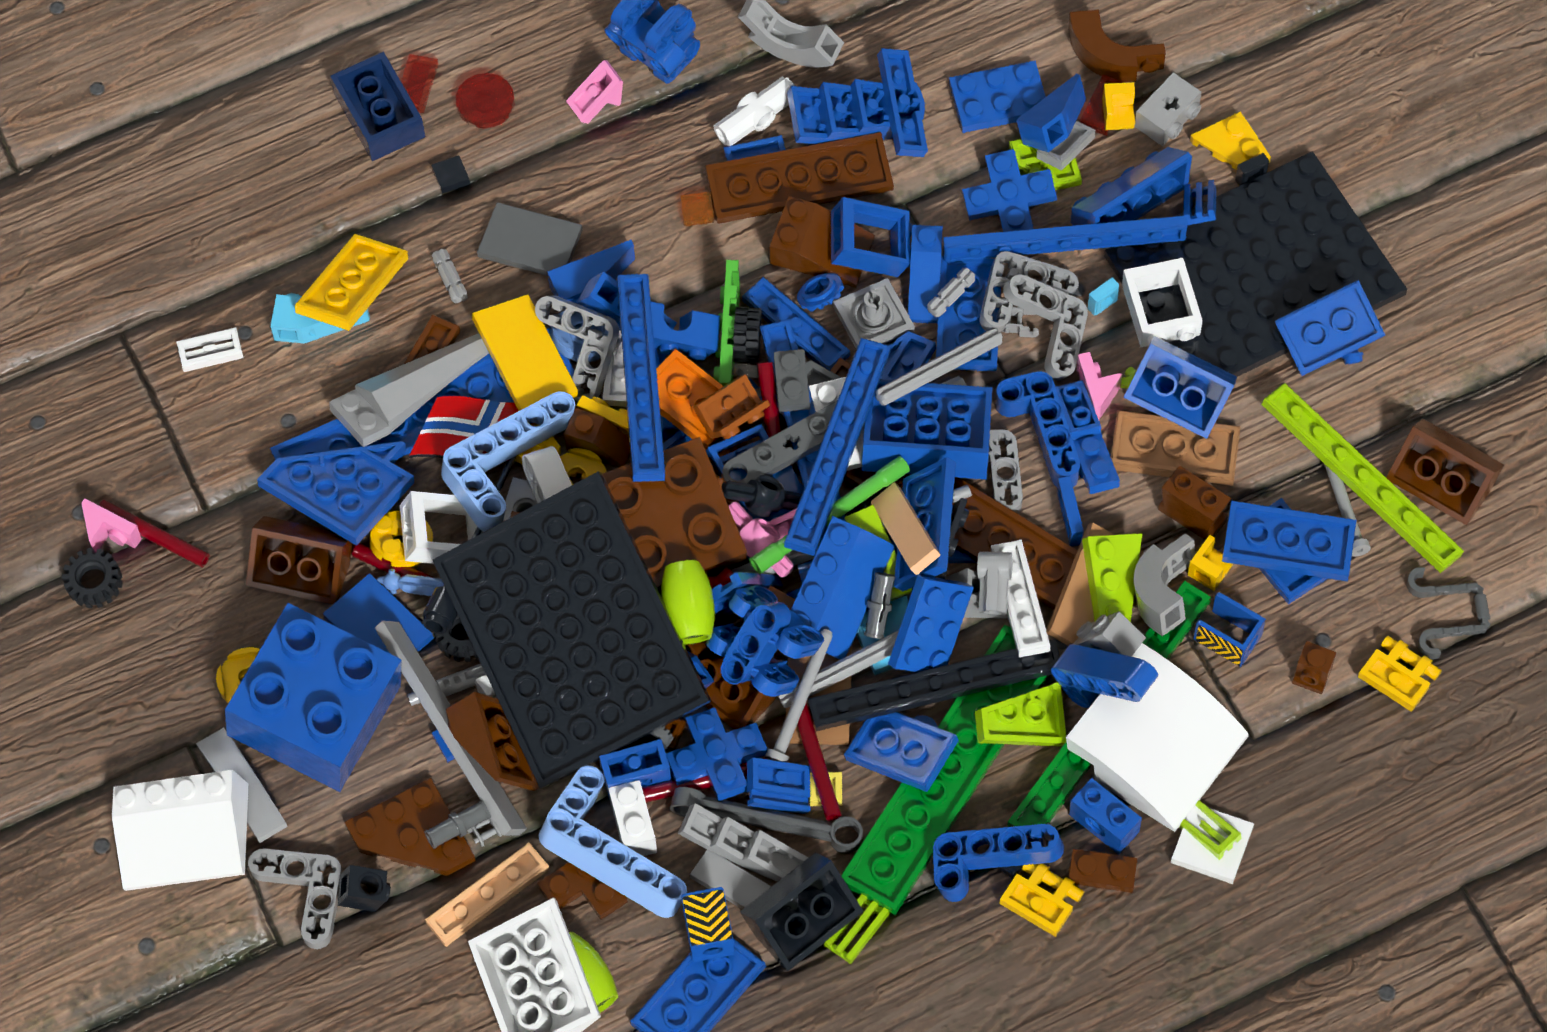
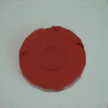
(485, 100)

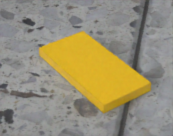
(351, 282)
(523, 351)

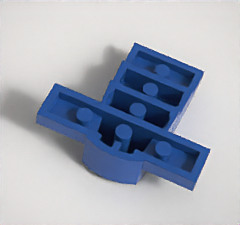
(864, 108)

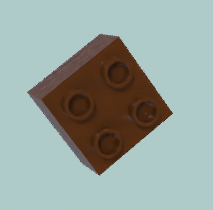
(679, 516)

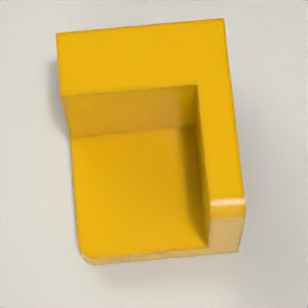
(1118, 106)
(1208, 565)

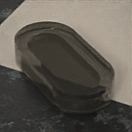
(749, 369)

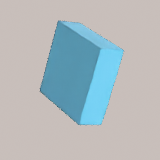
(1103, 296)

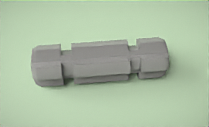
(449, 276)
(951, 292)

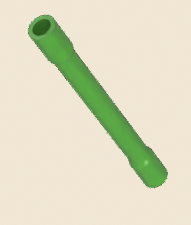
(884, 477)

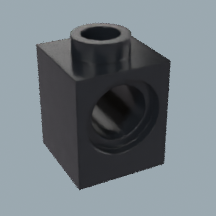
(354, 897)

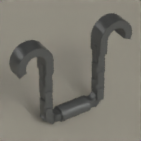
(1436, 633)

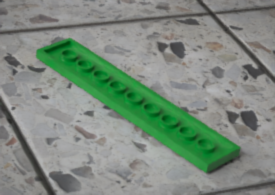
(913, 819)

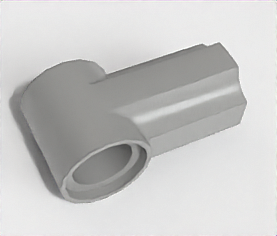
(994, 571)

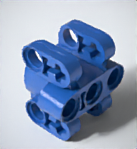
(655, 36)
(759, 639)

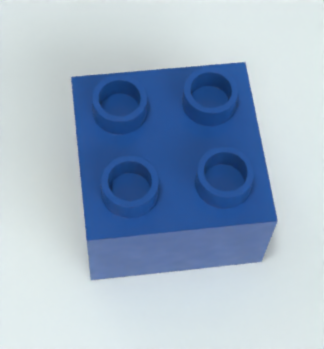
(313, 697)

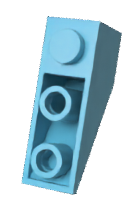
(296, 328)

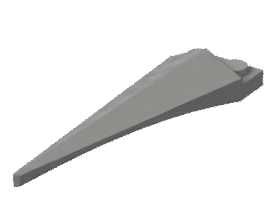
(390, 398)

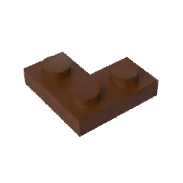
(571, 882)

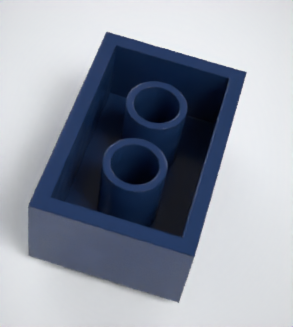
(378, 106)

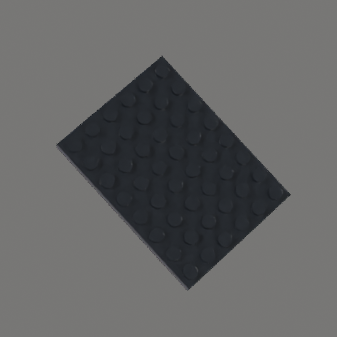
(1263, 257)
(571, 630)

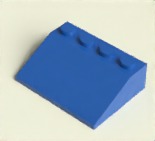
(930, 426)

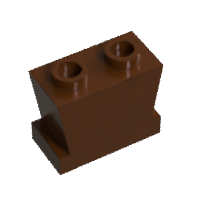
(1194, 503)

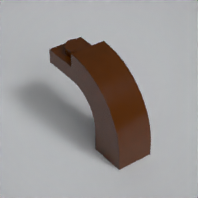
(1106, 56)

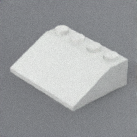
(181, 829)
(535, 974)

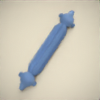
(409, 583)

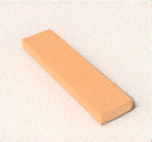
(905, 528)
(487, 894)

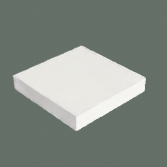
(1194, 856)

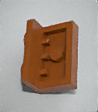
(730, 408)

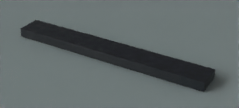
(929, 687)

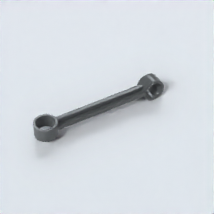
(768, 819)

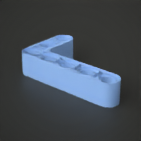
(498, 451)
(603, 856)

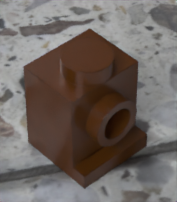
(1314, 667)

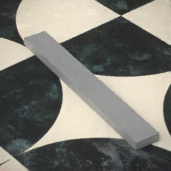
(435, 705)

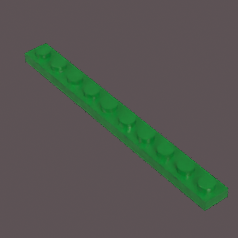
(1067, 767)

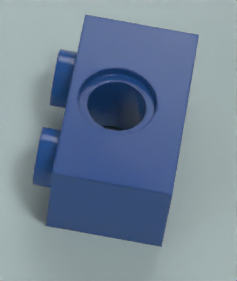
(641, 762)
(1105, 816)

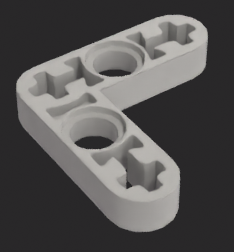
(1018, 265)
(1058, 314)
(592, 339)
(1011, 461)
(309, 877)

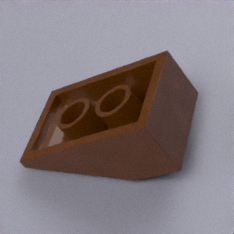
(804, 241)
(487, 736)

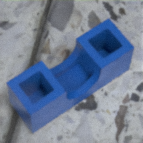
(696, 334)

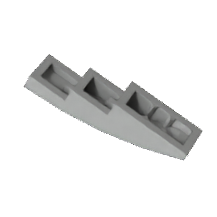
(224, 755)
(740, 844)

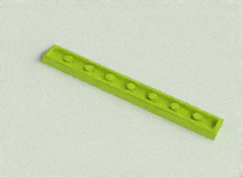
(1362, 478)

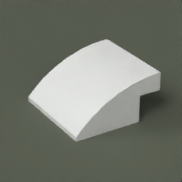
(1158, 749)

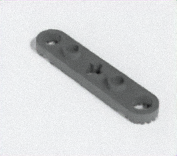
(772, 455)

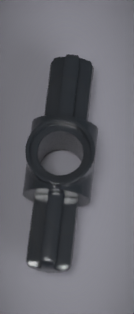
(762, 495)

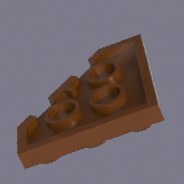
(398, 827)

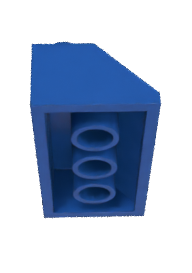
(1136, 190)
(841, 582)

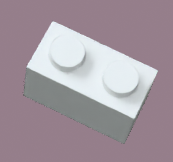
(633, 818)

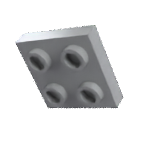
(873, 314)

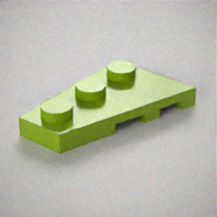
(1110, 572)
(1024, 720)

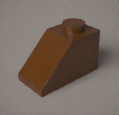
(599, 436)

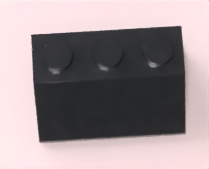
(802, 911)

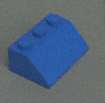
(1180, 387)

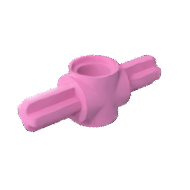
(757, 535)

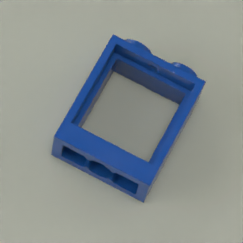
(842, 236)

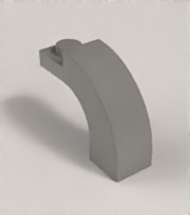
(789, 41)
(1156, 602)

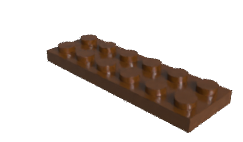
(810, 173)

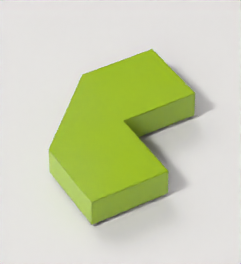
(1028, 163)

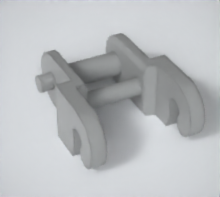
(1023, 331)
(480, 838)

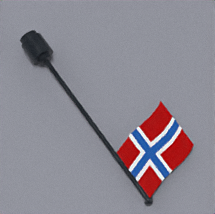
(447, 424)

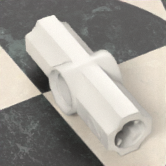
(754, 112)

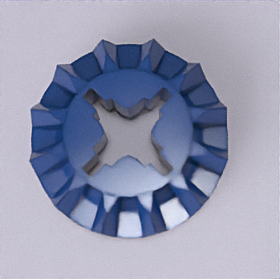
(812, 294)

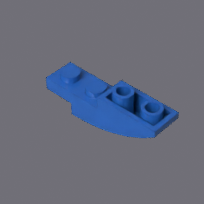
(1085, 428)

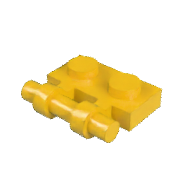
(1396, 680)
(1037, 904)

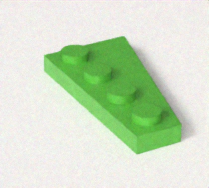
(730, 299)

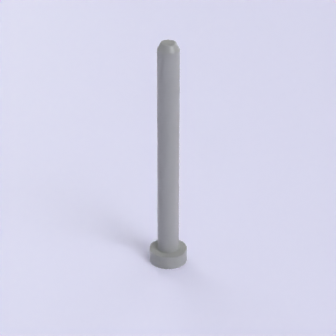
(1360, 545)
(799, 701)

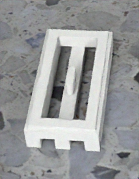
(210, 354)

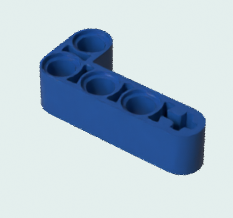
(1046, 430)
(1091, 672)
(996, 856)

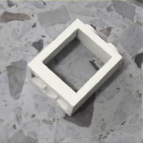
(1155, 277)
(414, 524)

